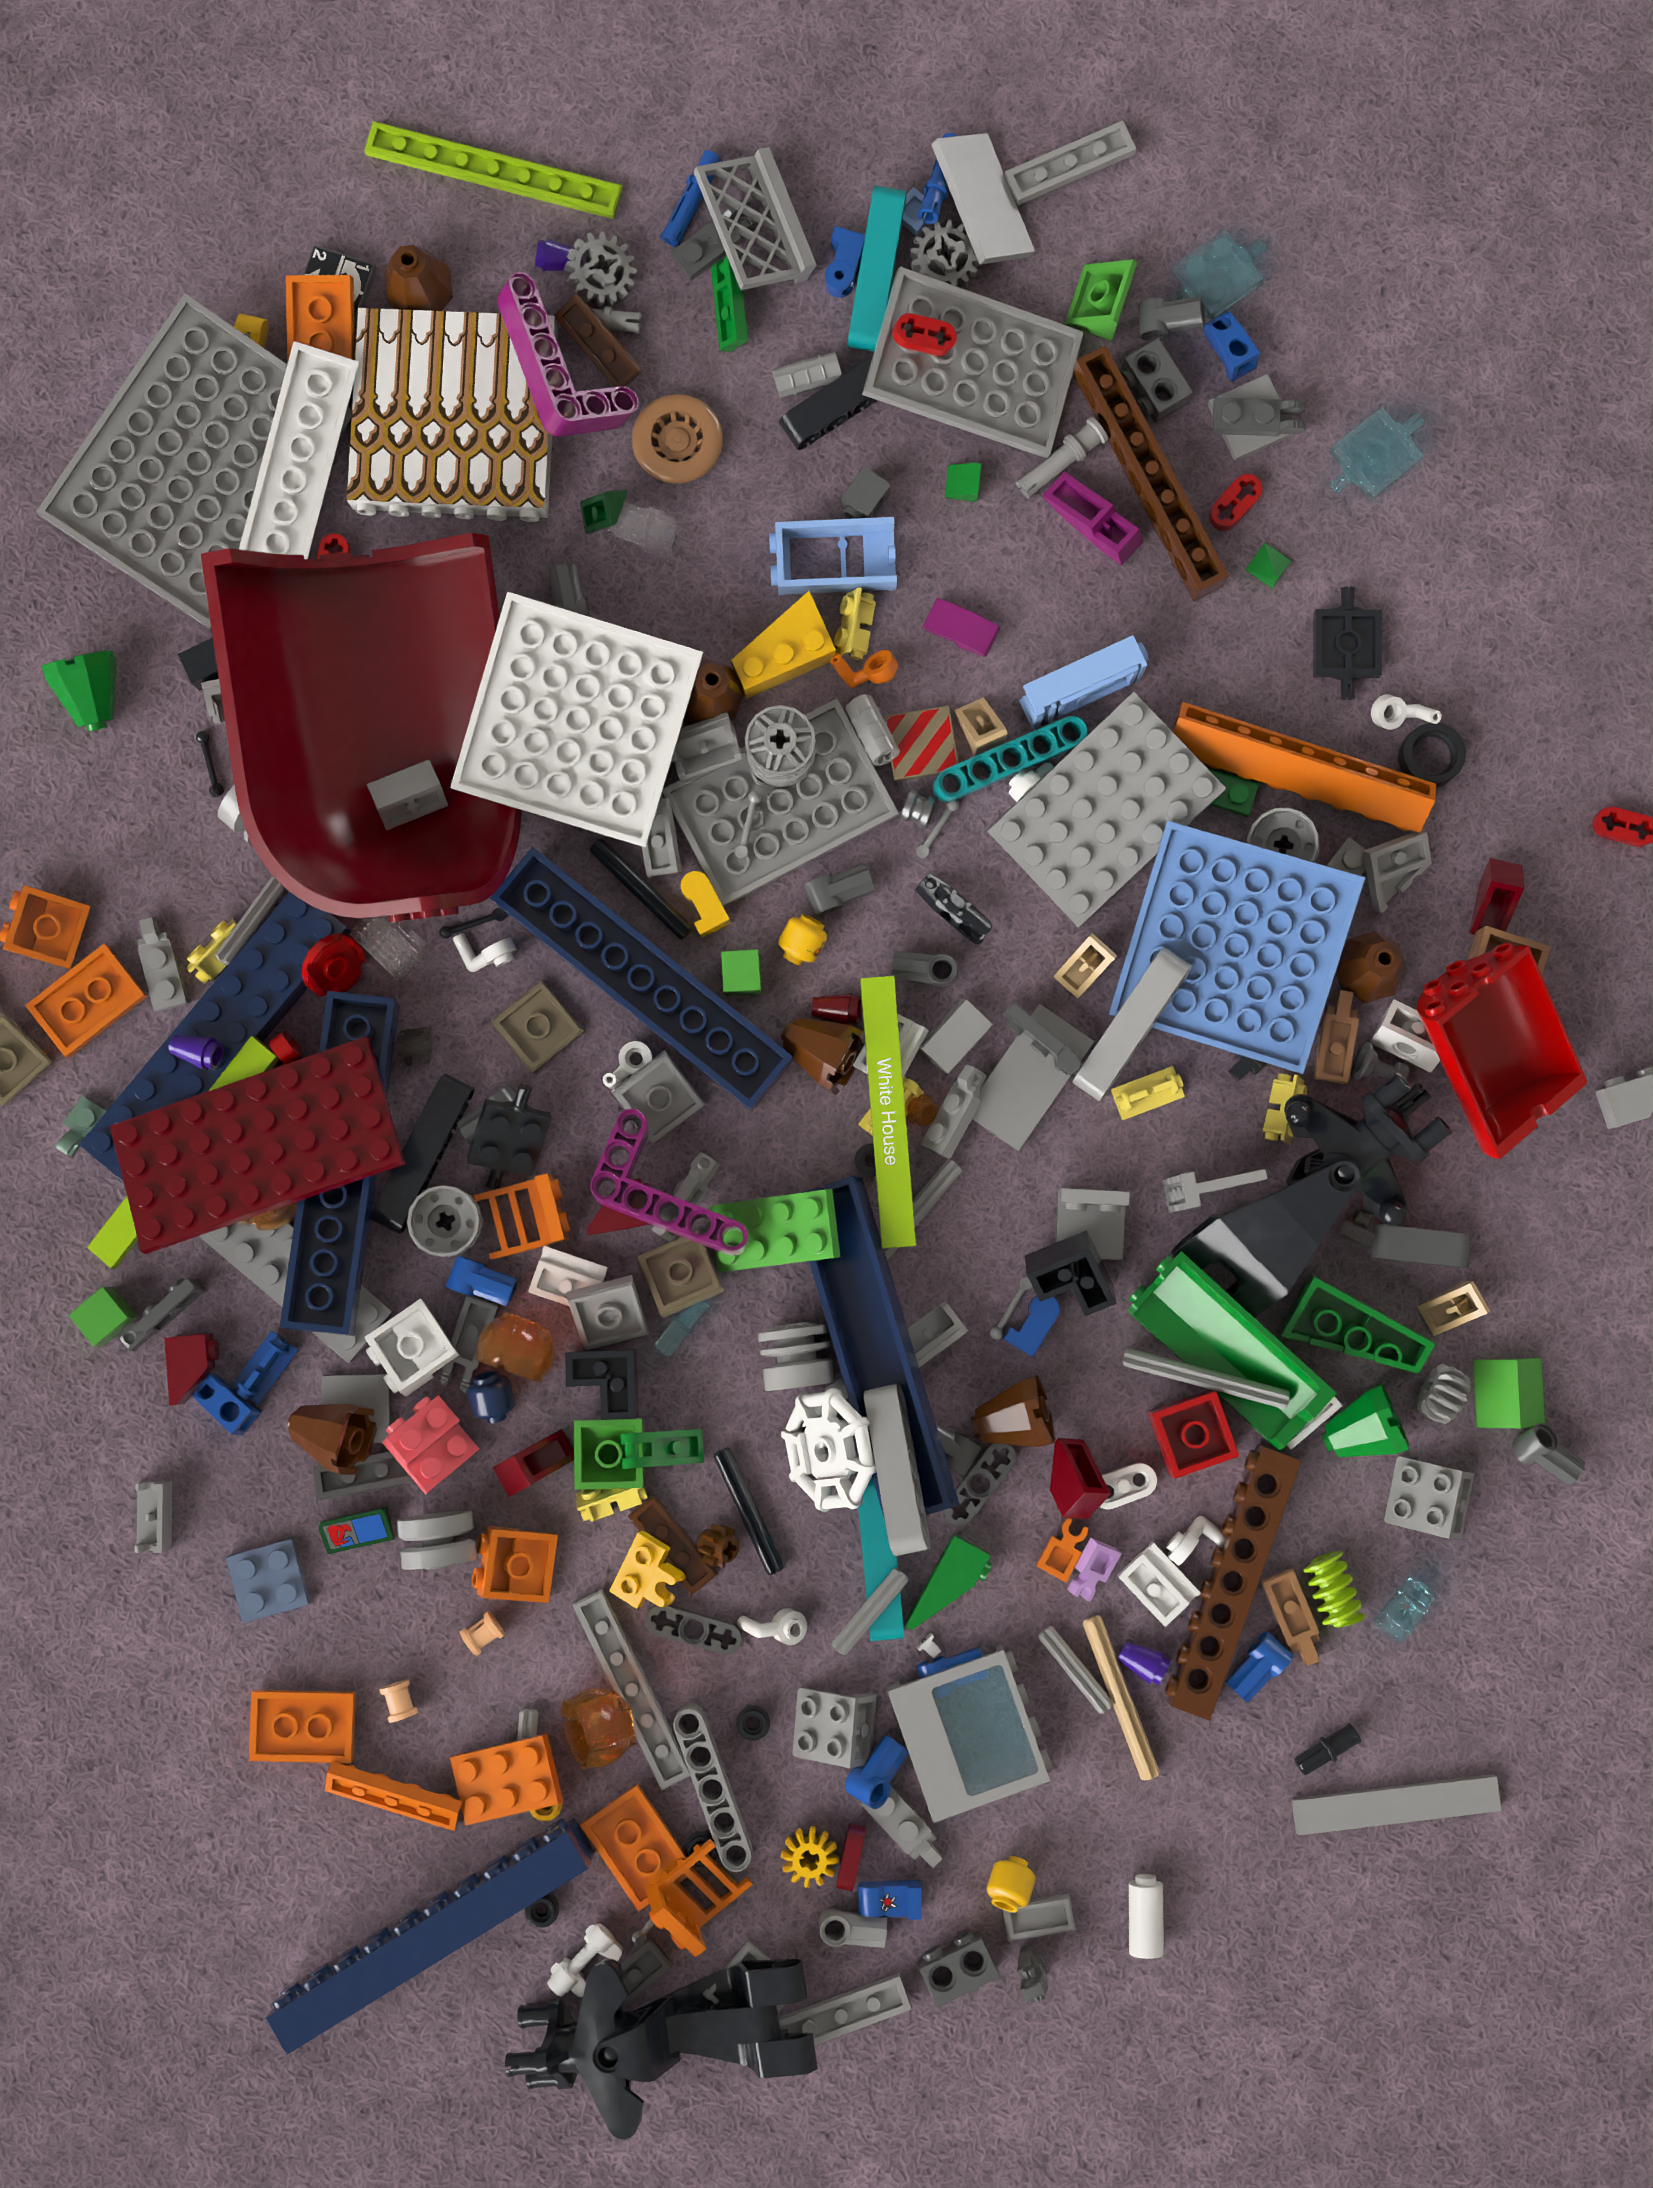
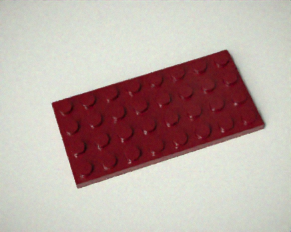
(256, 1145)

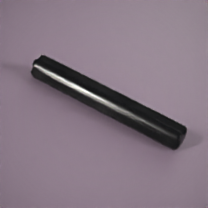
(641, 889)
(748, 1511)

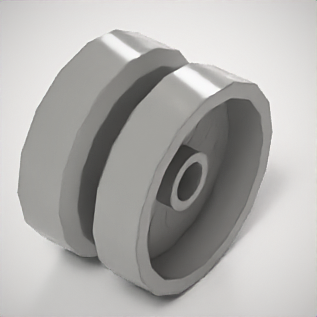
(437, 1544)

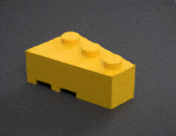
(785, 649)

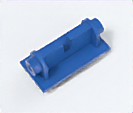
(264, 1368)

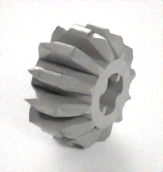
(1443, 1393)

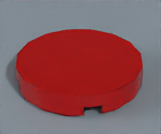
(333, 964)

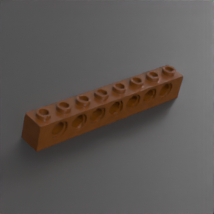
(1150, 473)
(1202, 1698)

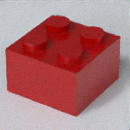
(1193, 1433)

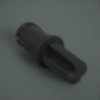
(1327, 1749)

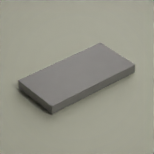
(983, 198)
(1026, 1082)

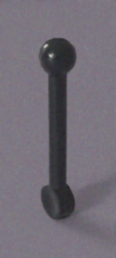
(215, 789)
(446, 931)

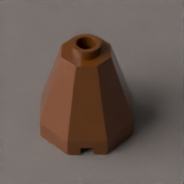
(417, 280)
(713, 692)
(1371, 967)
(824, 1050)
(1016, 1416)
(334, 1434)

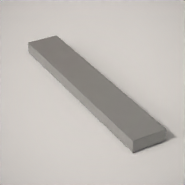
(633, 1686)
(1396, 1804)

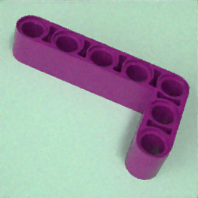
(545, 371)
(657, 1199)

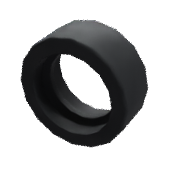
(1443, 732)

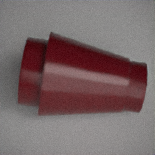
(837, 1008)

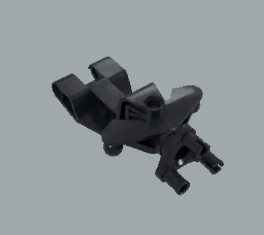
(1278, 1234)
(642, 2044)

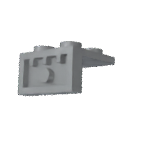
(1098, 1213)
(1429, 1498)
(834, 1727)

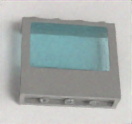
(970, 1734)

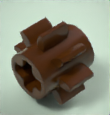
(718, 1545)

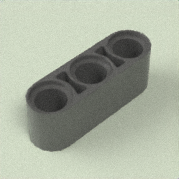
(1421, 1246)

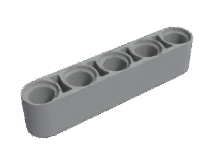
(1132, 1024)
(897, 1470)
(713, 1803)

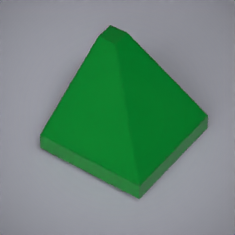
(1268, 565)

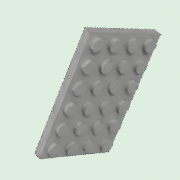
(997, 380)
(1105, 809)
(791, 822)

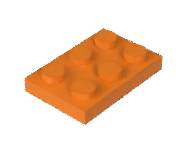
(321, 313)
(86, 1000)
(302, 1726)
(506, 1779)
(634, 1843)

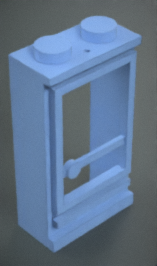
(877, 551)
(1084, 681)

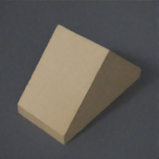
(981, 726)
(1085, 966)
(1453, 1307)

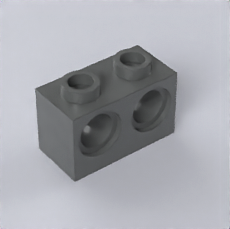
(1164, 378)
(963, 1976)

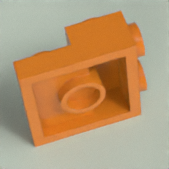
(44, 926)
(515, 1564)

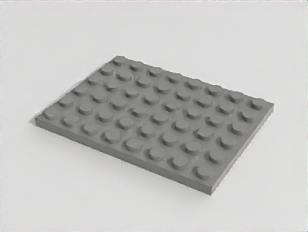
(174, 457)

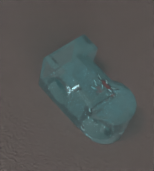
(1404, 1609)

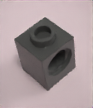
(865, 495)

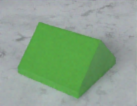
(1101, 297)
(1508, 1392)
(600, 1454)

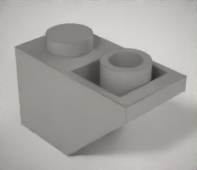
(1628, 1100)

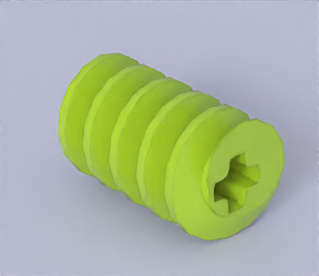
(1334, 1590)

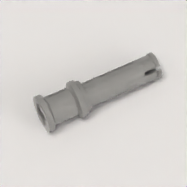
(1074, 448)

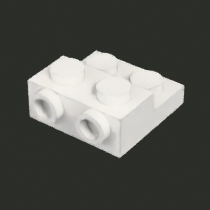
(410, 1348)

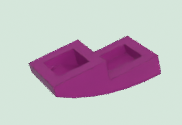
(962, 627)

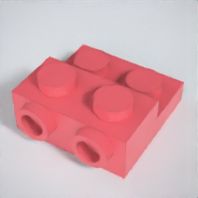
(429, 1443)

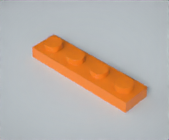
(393, 1795)

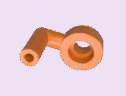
(878, 669)

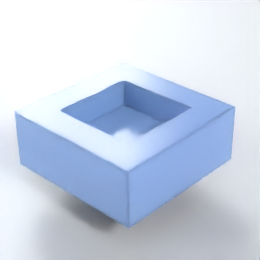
(910, 217)

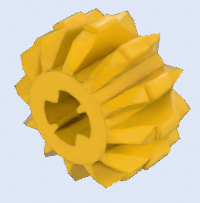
(815, 1846)

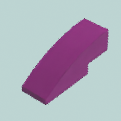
(1094, 518)

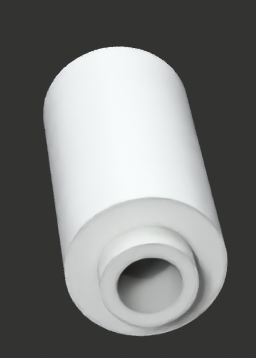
(1146, 1917)

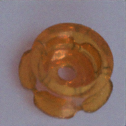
(922, 1110)

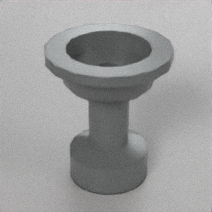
(1368, 1063)

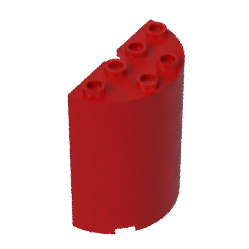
(1500, 1044)

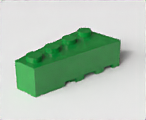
(1352, 1327)

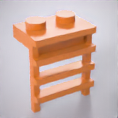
(550, 1220)
(679, 1911)

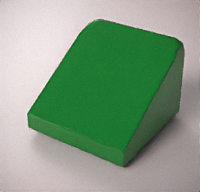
(963, 481)

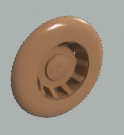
(677, 439)

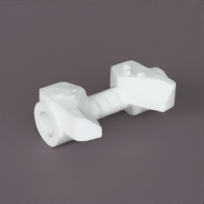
(568, 1974)

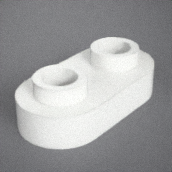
(1123, 1487)

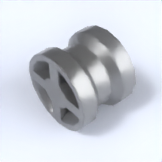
(918, 809)

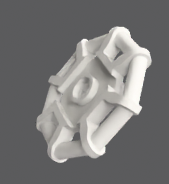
(808, 1455)

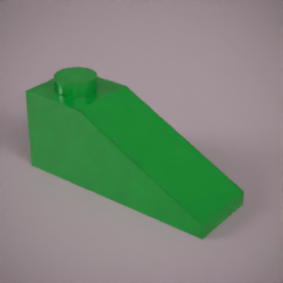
(952, 1576)

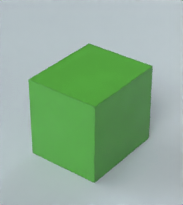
(741, 973)
(102, 1316)

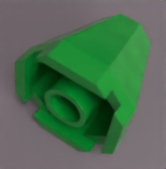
(85, 687)
(1366, 1426)

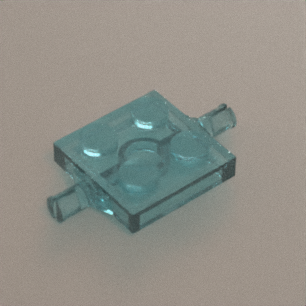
(1219, 273)
(1376, 453)

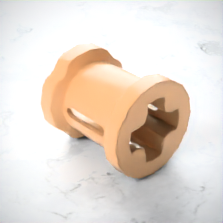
(482, 1633)
(398, 1700)

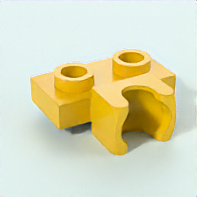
(646, 1574)

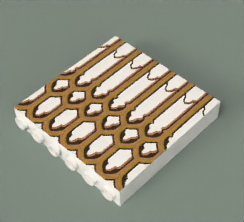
(444, 419)

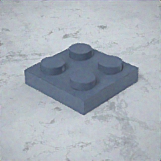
(268, 1580)

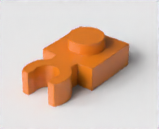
(1060, 1555)

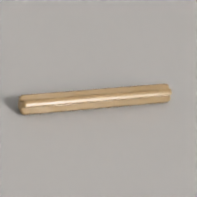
(1121, 1697)

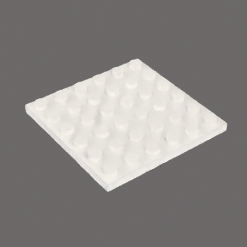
(576, 719)

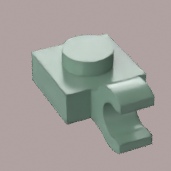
(81, 1121)

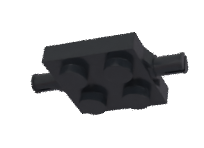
(1347, 643)
(509, 1137)

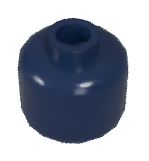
(491, 1396)

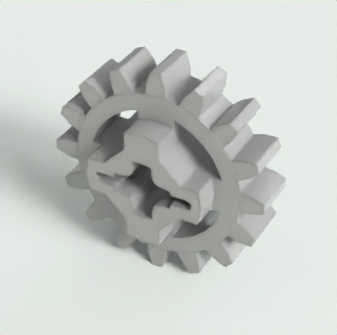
(954, 245)
(606, 257)

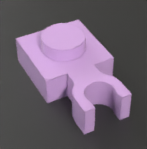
(1094, 1565)

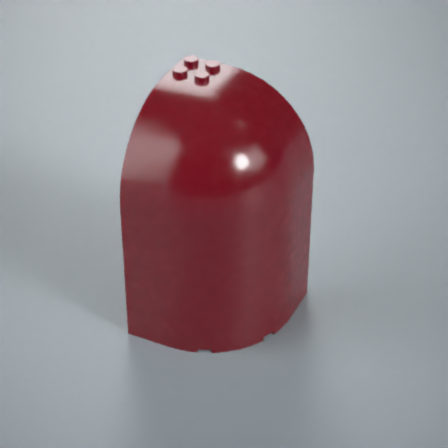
(334, 699)

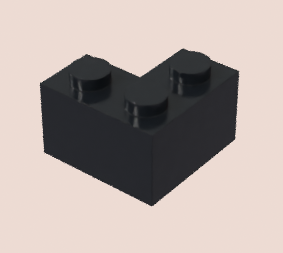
(1073, 1266)
(614, 1373)

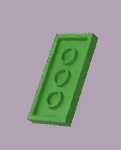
(781, 1230)

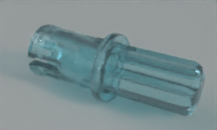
(680, 1328)

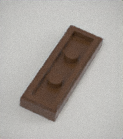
(598, 342)
(660, 1524)

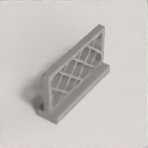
(780, 213)
(1184, 1192)

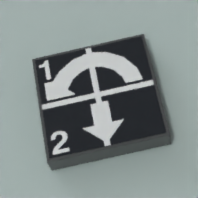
(333, 263)

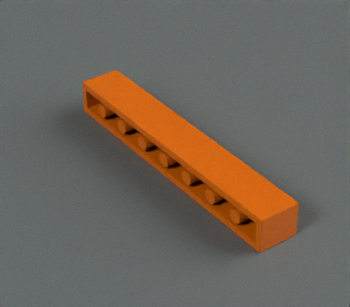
(1305, 768)

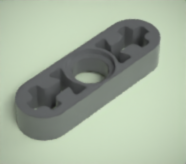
(1003, 1468)
(715, 1646)

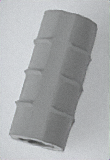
(806, 374)
(872, 730)

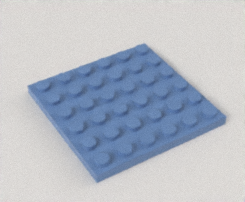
(1258, 941)

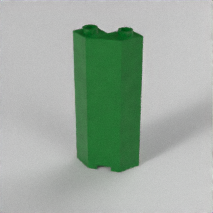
(1216, 1333)

